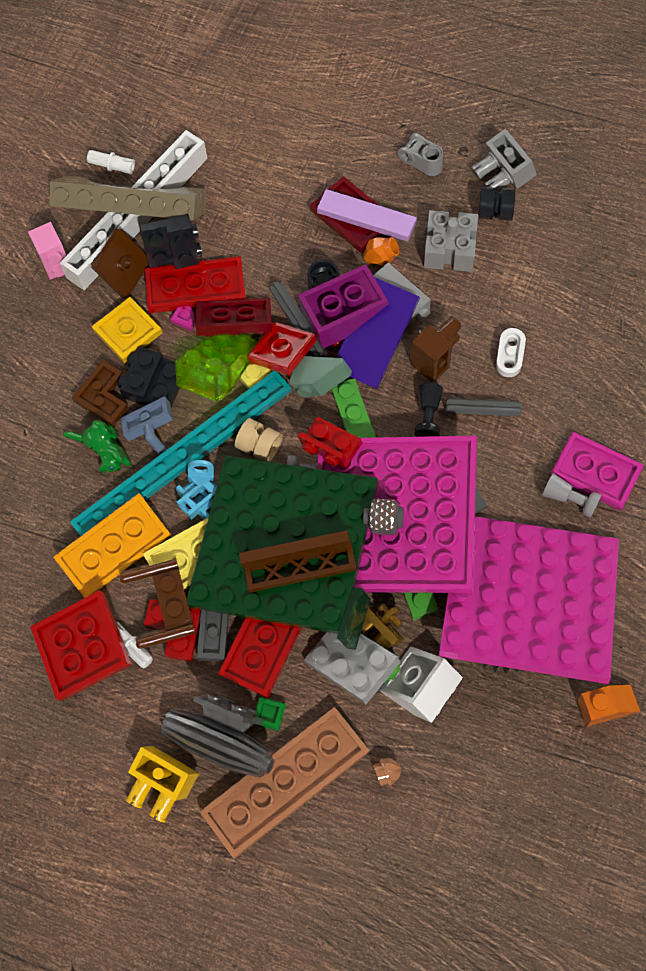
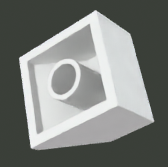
(422, 683)

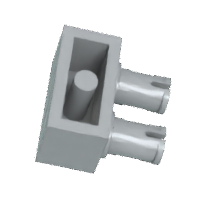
(510, 158)

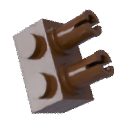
(433, 348)

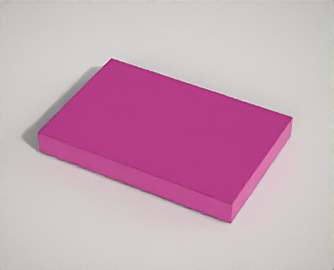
(597, 469)

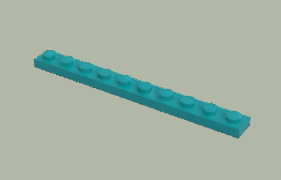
(188, 449)

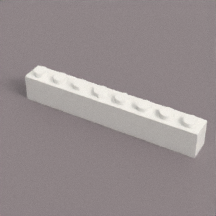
(168, 172)

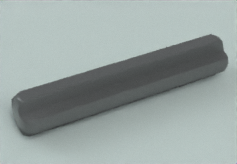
(483, 407)

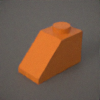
(607, 704)

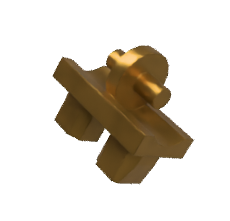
(388, 635)

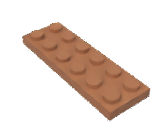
(298, 774)

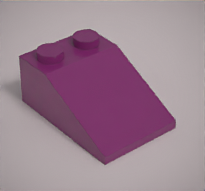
(342, 305)

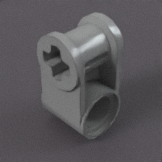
(422, 155)

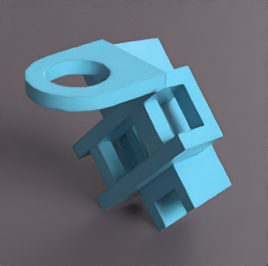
(198, 482)

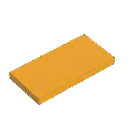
(112, 546)

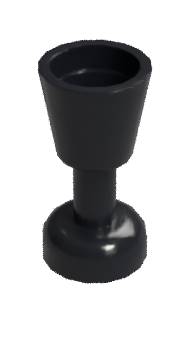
(430, 397)

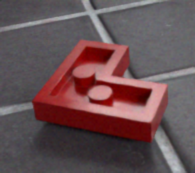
(180, 648)

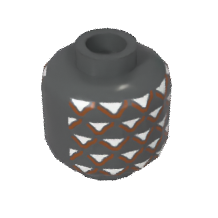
(384, 516)

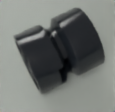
(496, 203)
(321, 272)

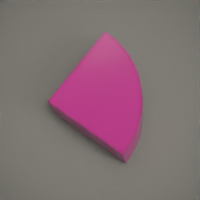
(184, 318)

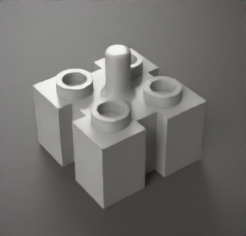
(451, 241)

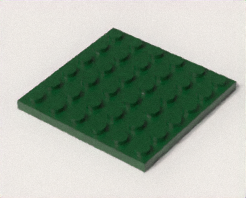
(271, 506)

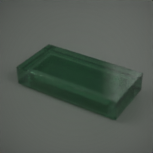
(353, 618)

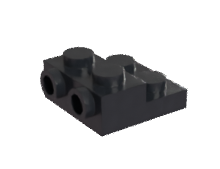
(171, 242)
(148, 378)

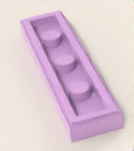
(367, 215)

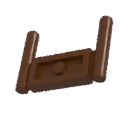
(171, 600)

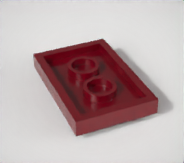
(353, 234)
(233, 317)

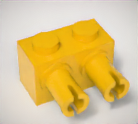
(163, 773)

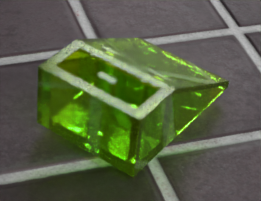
(214, 365)

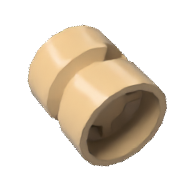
(260, 441)

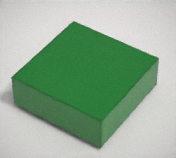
(271, 712)

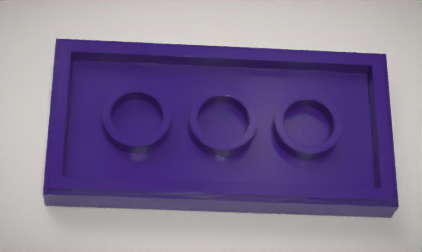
(375, 342)

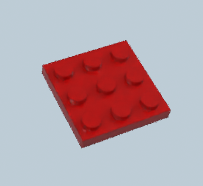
(80, 645)

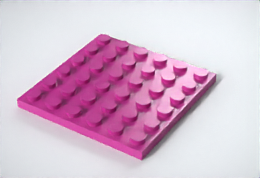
(438, 493)
(536, 602)

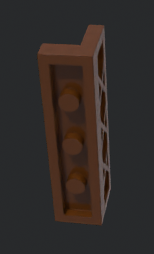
(298, 551)

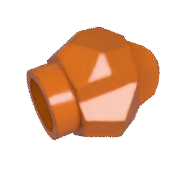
(381, 250)

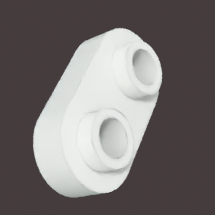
(510, 354)

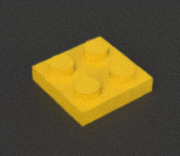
(127, 329)

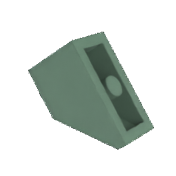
(318, 375)

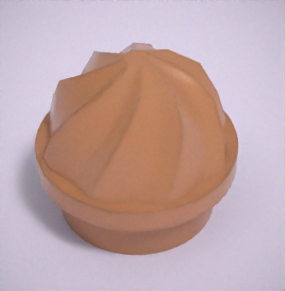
(387, 771)

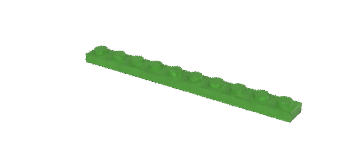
(358, 423)

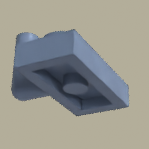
(146, 420)

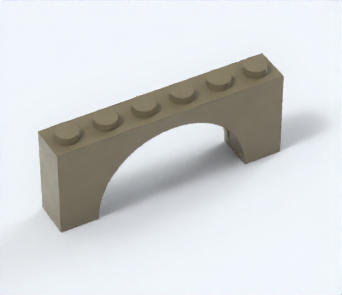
(168, 203)

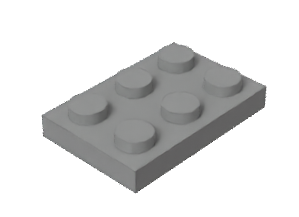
(355, 671)

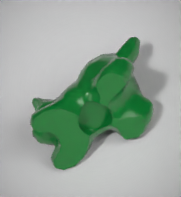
(102, 440)

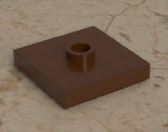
(120, 263)

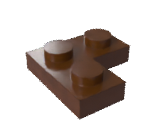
(96, 397)

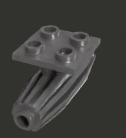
(220, 735)

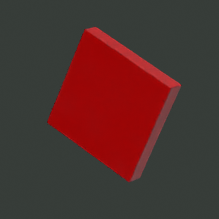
(282, 348)

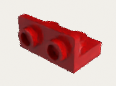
(330, 442)

